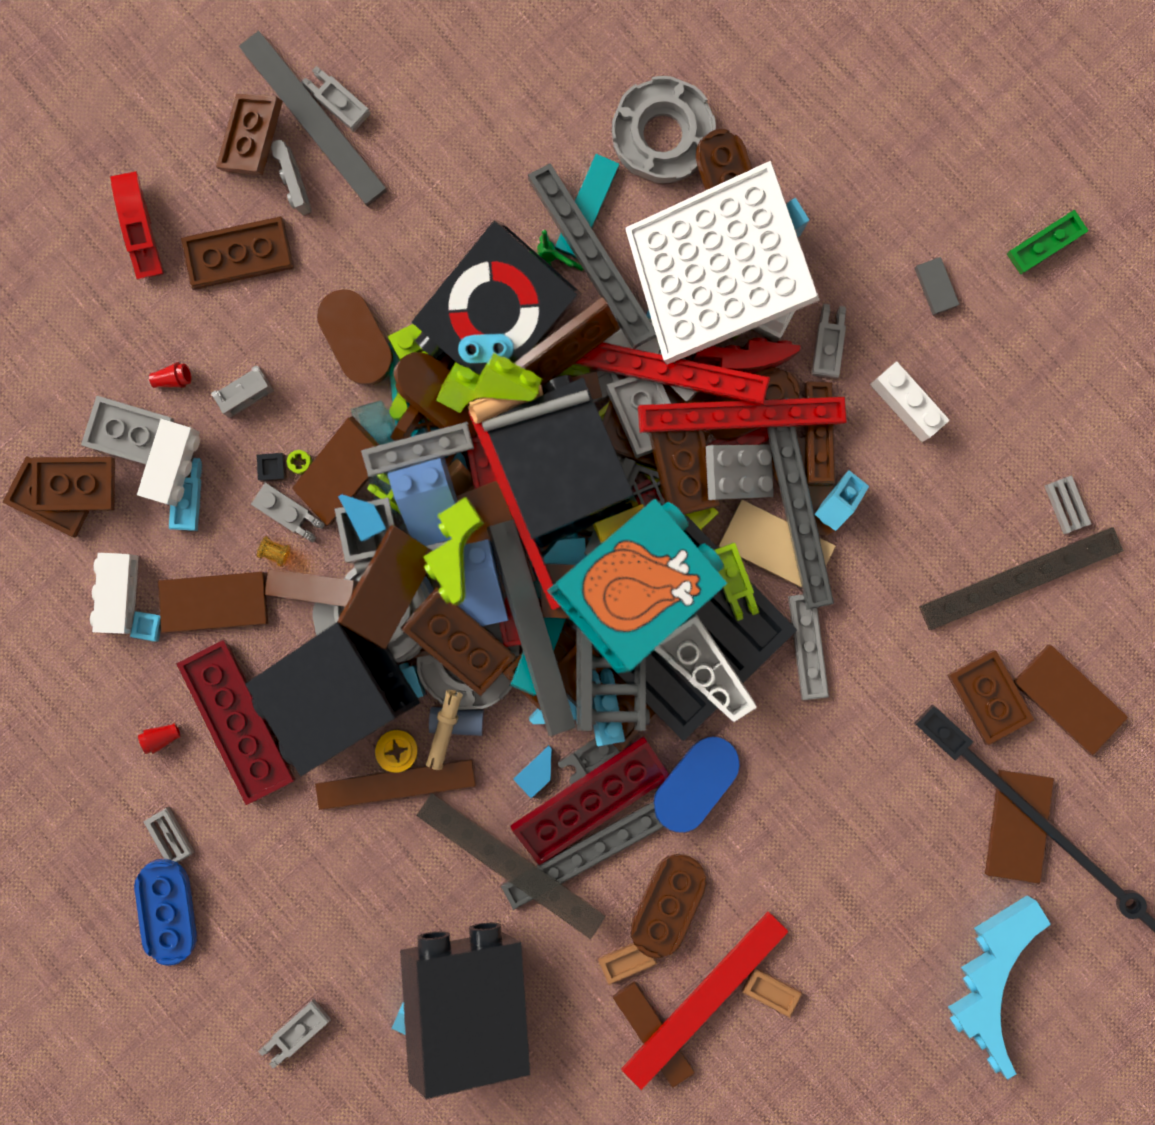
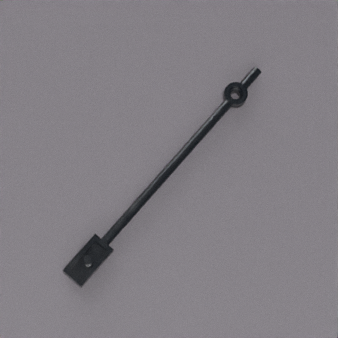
(956, 744)

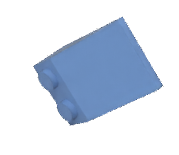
(421, 495)
(483, 585)

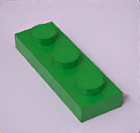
(1047, 242)

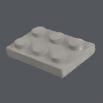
(626, 397)
(122, 430)
(739, 471)

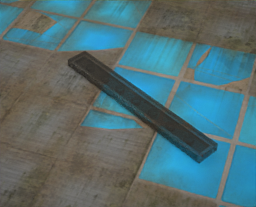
(1021, 578)
(511, 866)

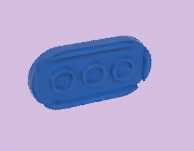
(696, 784)
(165, 911)

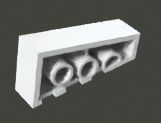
(701, 661)

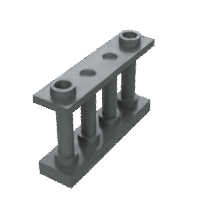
(588, 689)

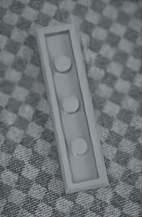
(417, 449)
(808, 649)

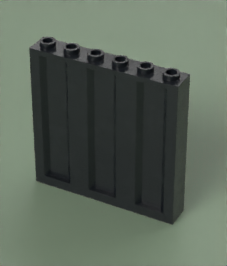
(742, 642)

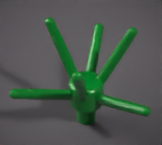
(547, 251)

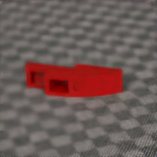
(136, 225)
(754, 357)

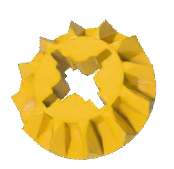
(385, 745)

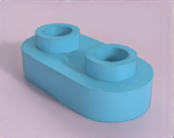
(485, 347)

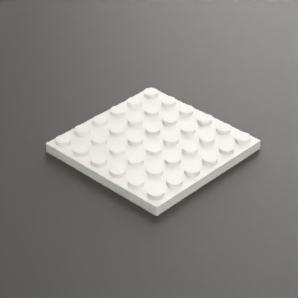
(720, 263)

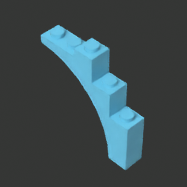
(1002, 942)

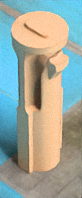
(491, 407)

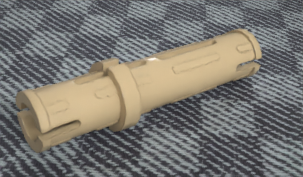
(447, 719)

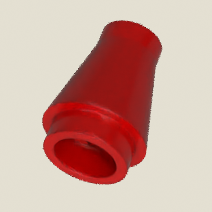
(172, 376)
(157, 738)

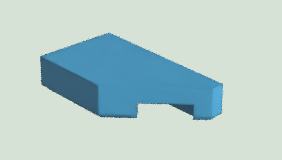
(363, 517)
(536, 773)

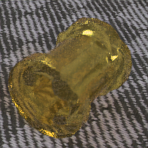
(273, 551)

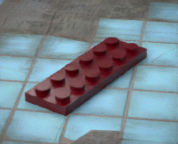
(233, 723)
(590, 801)

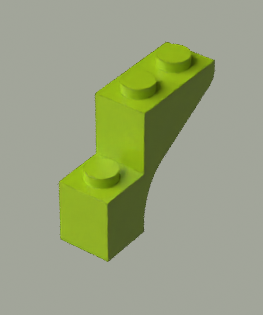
(497, 380)
(447, 561)

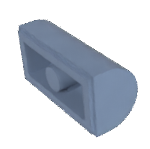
(469, 721)

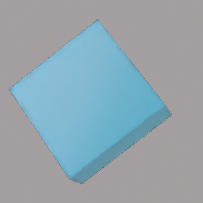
(146, 626)

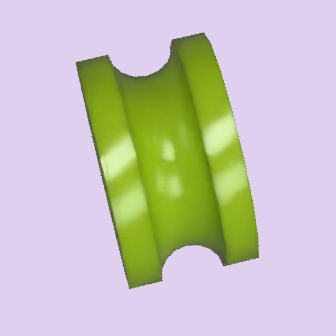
(293, 455)

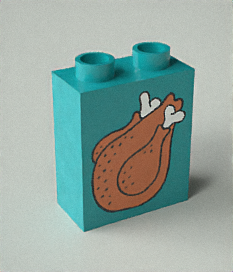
(639, 585)

